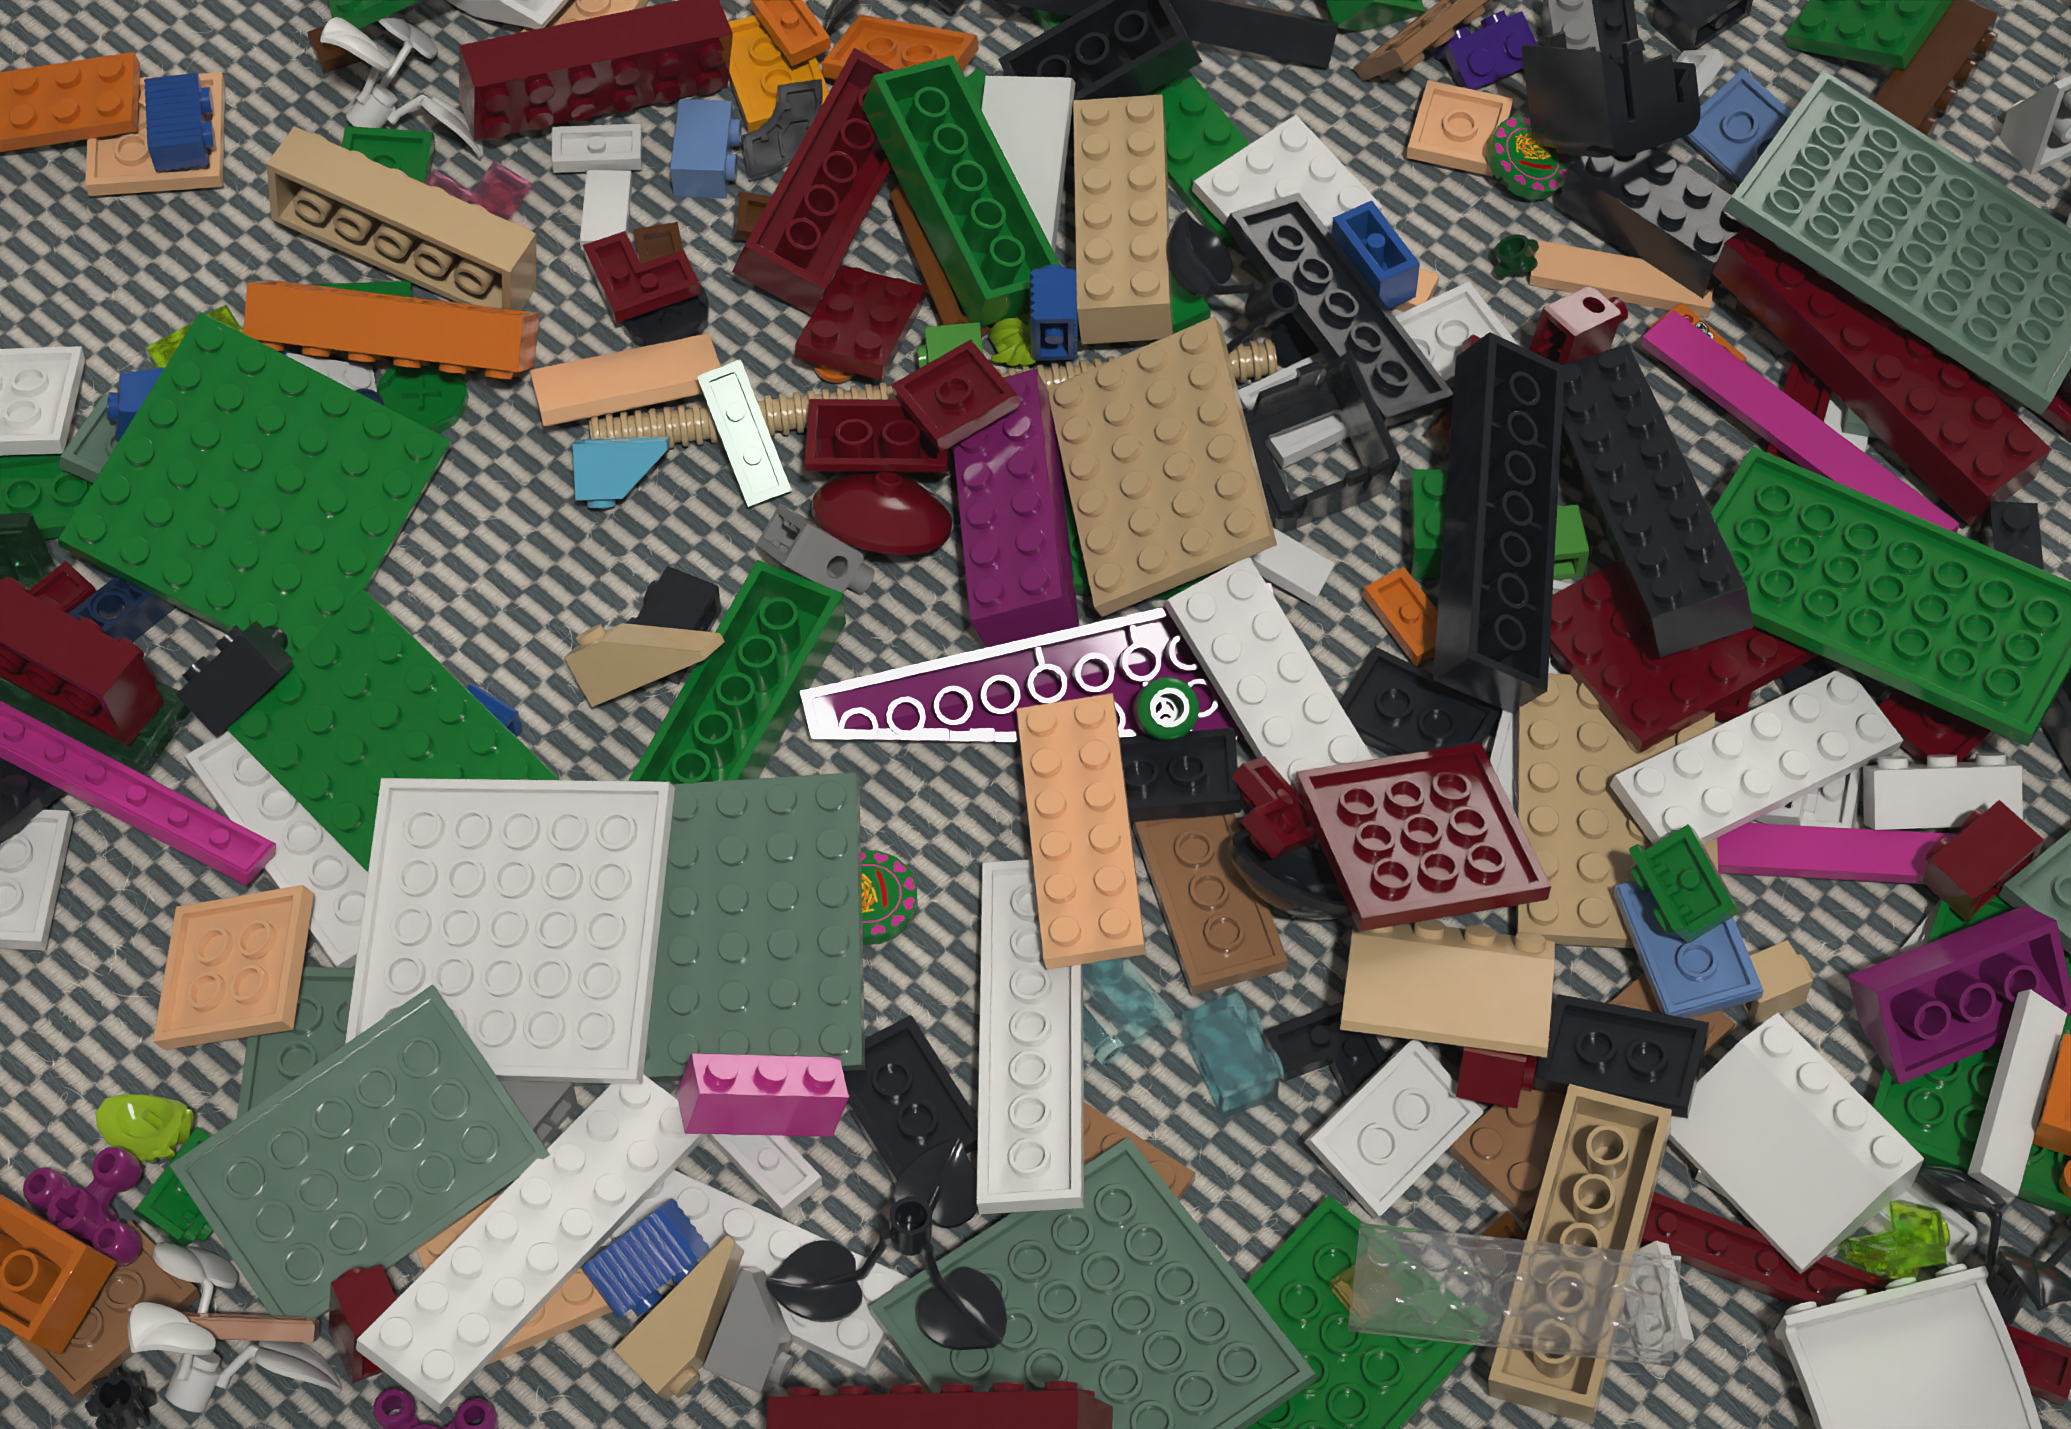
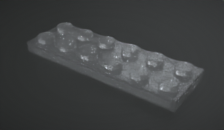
(1515, 1294)

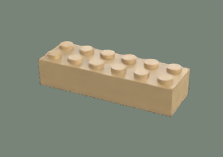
(382, 212)
(1122, 219)
(1590, 1196)

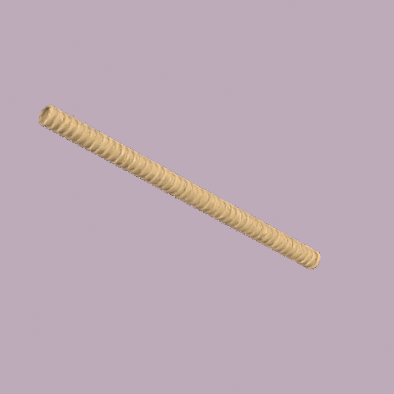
(792, 412)

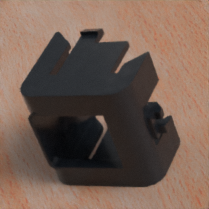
(1604, 105)
(1301, 402)

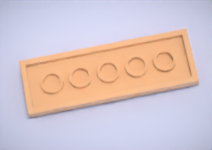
(1080, 832)

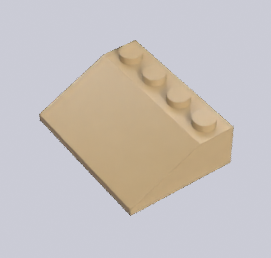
(1451, 986)

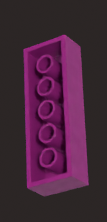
(1016, 522)

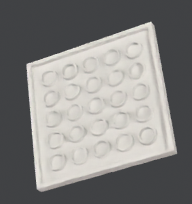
(525, 916)

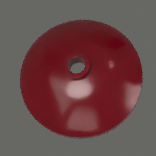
(882, 513)

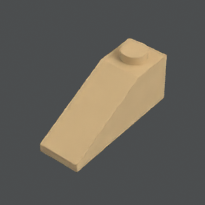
(633, 656)
(679, 1331)

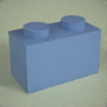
(703, 149)

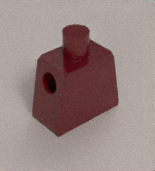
(1578, 326)

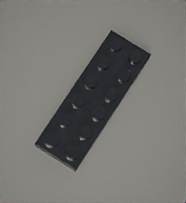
(1339, 305)

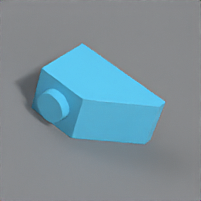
(613, 466)

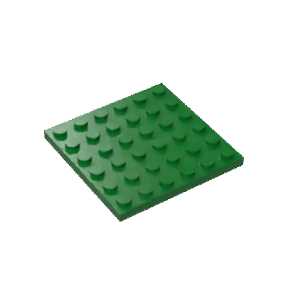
(253, 488)

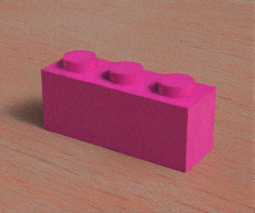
(762, 1095)

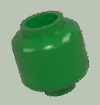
(1183, 713)

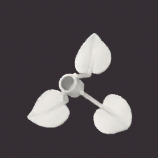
(376, 103)
(198, 1371)

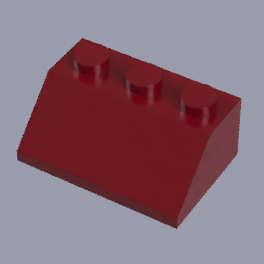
(868, 438)

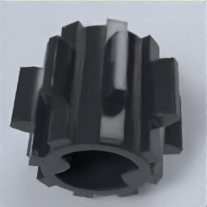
(127, 1391)

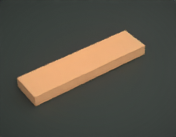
(1612, 275)

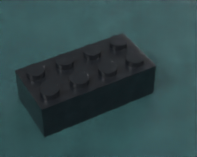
(1109, 50)
(1654, 212)

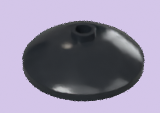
(1292, 883)

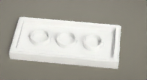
(1033, 131)

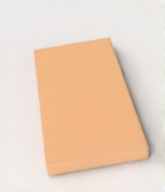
(623, 379)

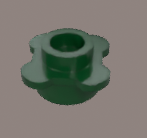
(1515, 256)

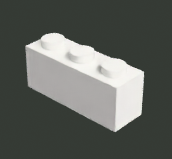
(1937, 792)

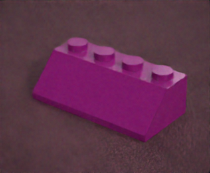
(1959, 991)

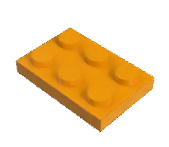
(759, 68)

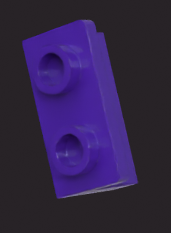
(1489, 52)

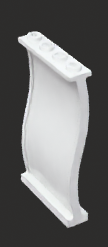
(1910, 1357)

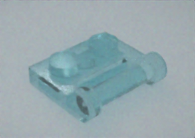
(1127, 1003)

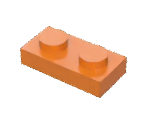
(792, 28)
(1405, 613)

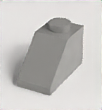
(752, 1337)

